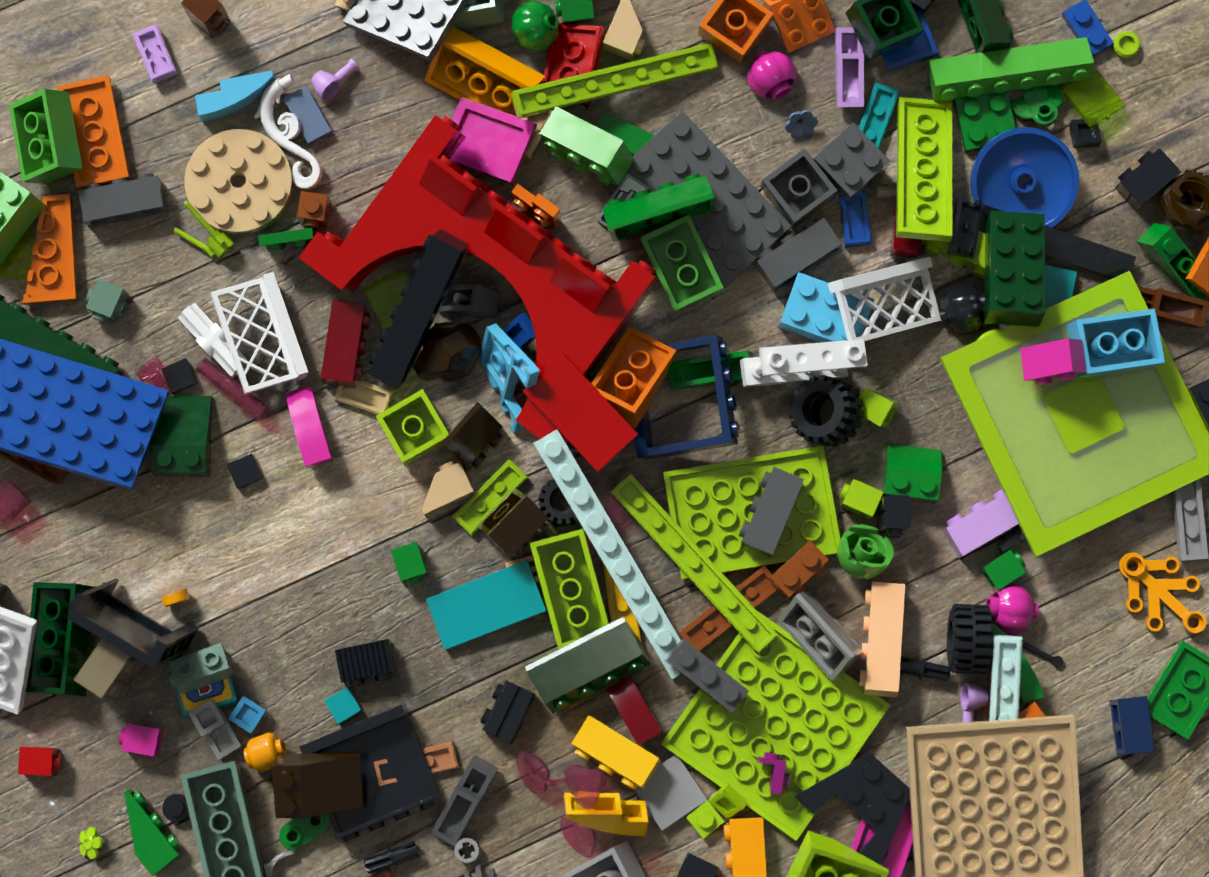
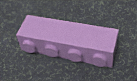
(981, 525)

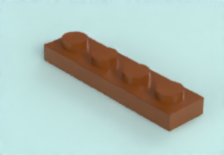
(713, 623)

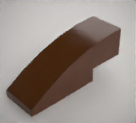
(1175, 307)

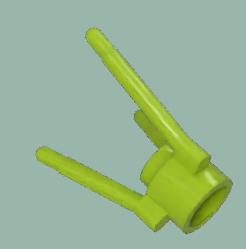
(218, 241)

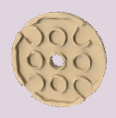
(232, 155)

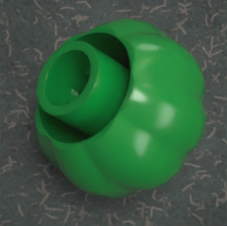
(535, 26)

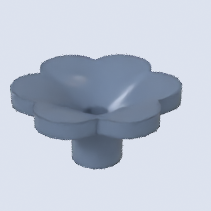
(801, 124)

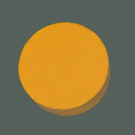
(175, 598)

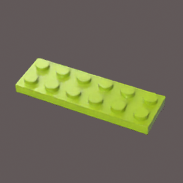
(924, 169)

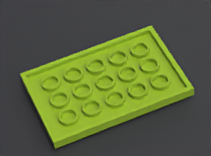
(716, 501)

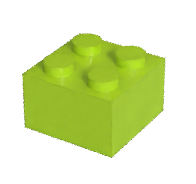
(413, 427)

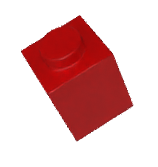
(39, 761)

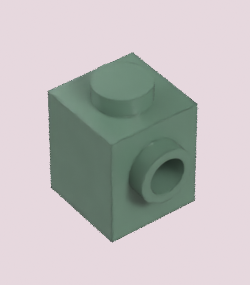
(106, 301)

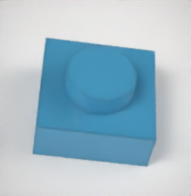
(247, 714)

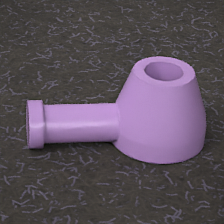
(327, 84)
(972, 698)

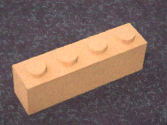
(884, 639)

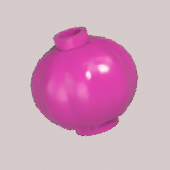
(771, 75)
(1012, 609)

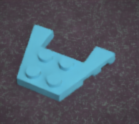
(503, 364)

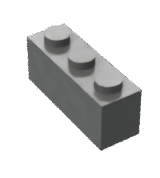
(122, 200)
(797, 253)
(771, 511)
(706, 675)

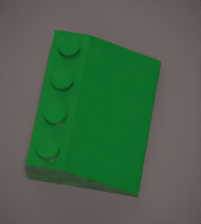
(658, 208)

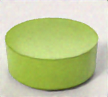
(1126, 45)

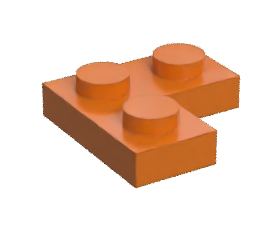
(545, 211)

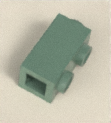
(200, 669)

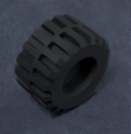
(808, 405)
(970, 638)

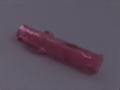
(232, 388)

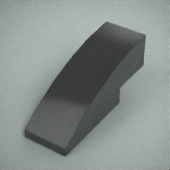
(464, 800)

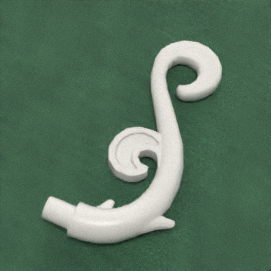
(293, 127)

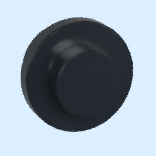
(175, 807)

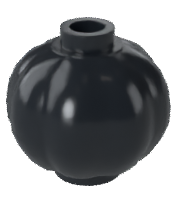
(964, 309)

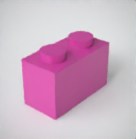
(1053, 360)

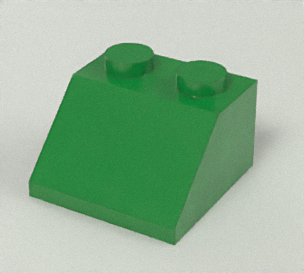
(912, 473)

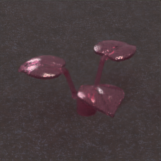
(584, 785)

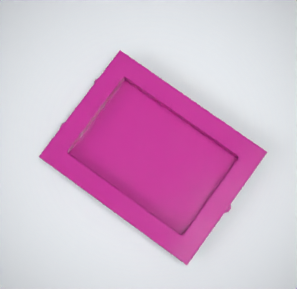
(493, 140)

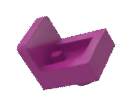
(779, 778)

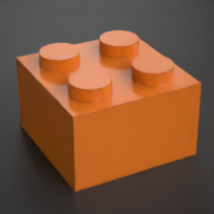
(735, 26)

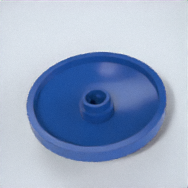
(1026, 174)

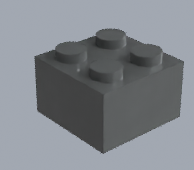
(851, 162)
(798, 188)

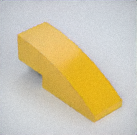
(609, 814)

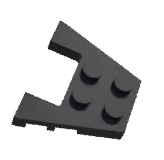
(871, 793)

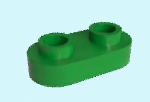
(305, 830)

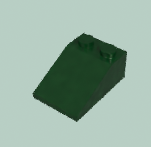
(183, 438)

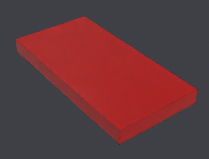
(580, 412)

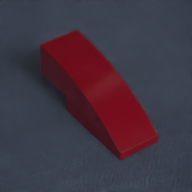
(634, 710)

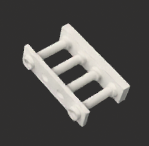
(803, 361)

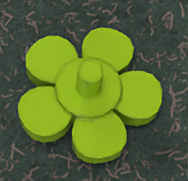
(90, 842)

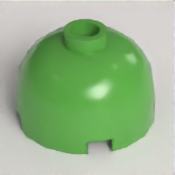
(864, 552)

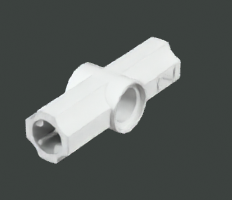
(209, 337)

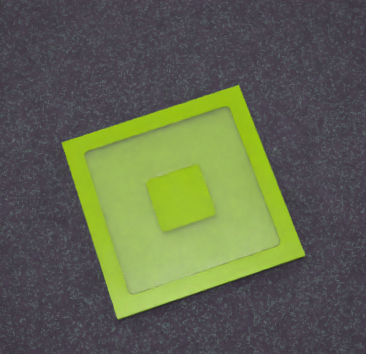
(1084, 445)

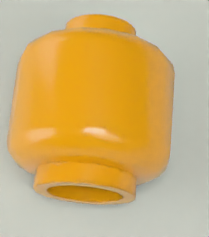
(263, 751)

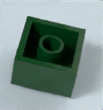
(883, 25)

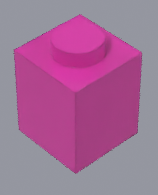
(141, 739)

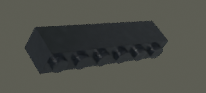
(418, 308)

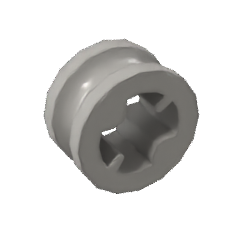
(459, 845)

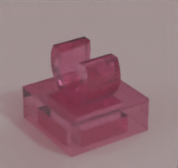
(151, 370)

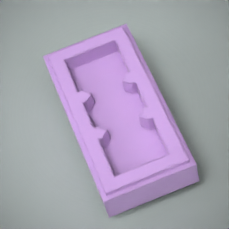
(154, 53)

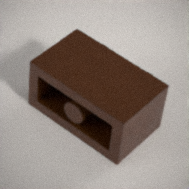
(207, 15)

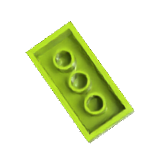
(569, 586)

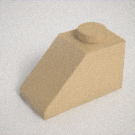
(624, 33)
(447, 488)

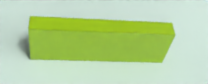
(489, 496)

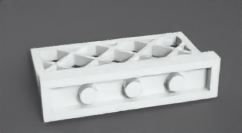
(887, 277)
(282, 333)

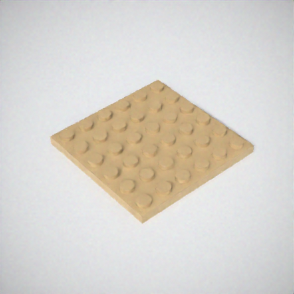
(995, 798)

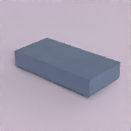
(312, 121)

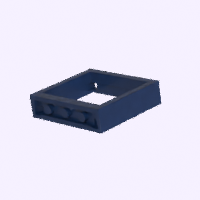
(726, 403)

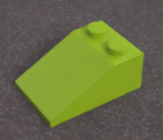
(829, 858)

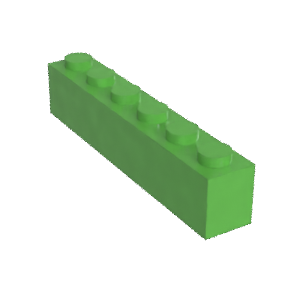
(1010, 69)

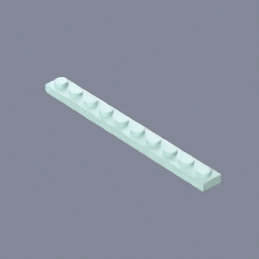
(609, 546)

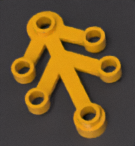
(1158, 589)

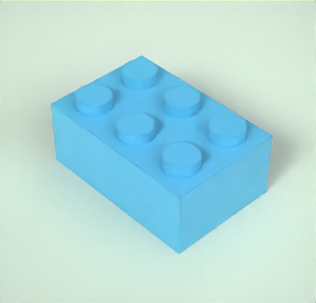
(816, 312)
(1118, 342)

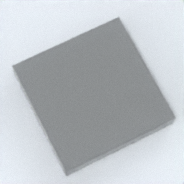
(671, 793)

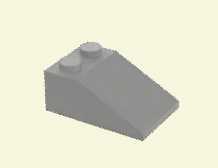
(612, 863)

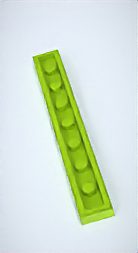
(614, 80)
(694, 563)

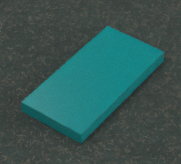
(486, 605)

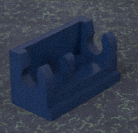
(1131, 725)

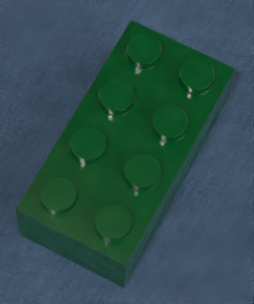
(1015, 268)

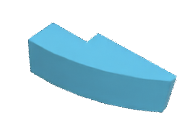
(234, 95)

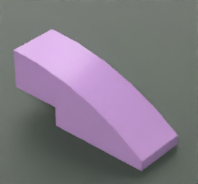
(848, 68)

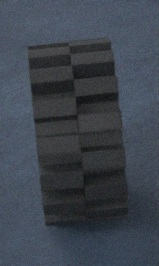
(546, 506)

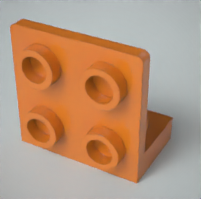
(800, 21)

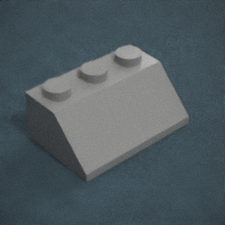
(820, 635)

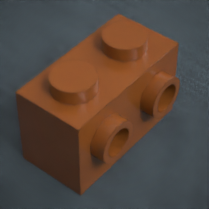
(798, 569)

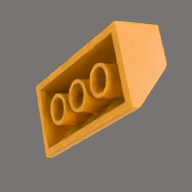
(479, 72)

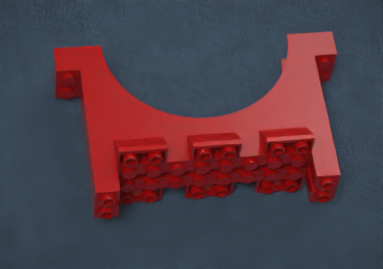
(566, 300)

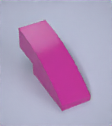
(308, 427)

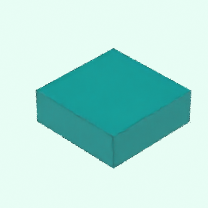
(343, 705)

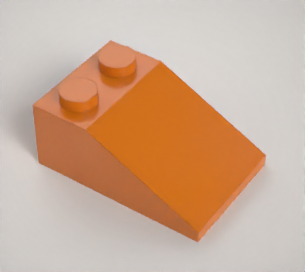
(634, 374)

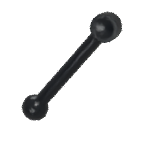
(1057, 661)

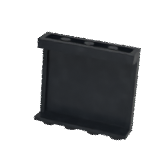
(127, 627)
(379, 738)

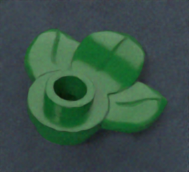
(1037, 100)

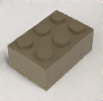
(109, 672)

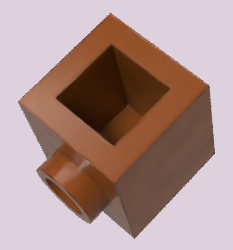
(313, 210)

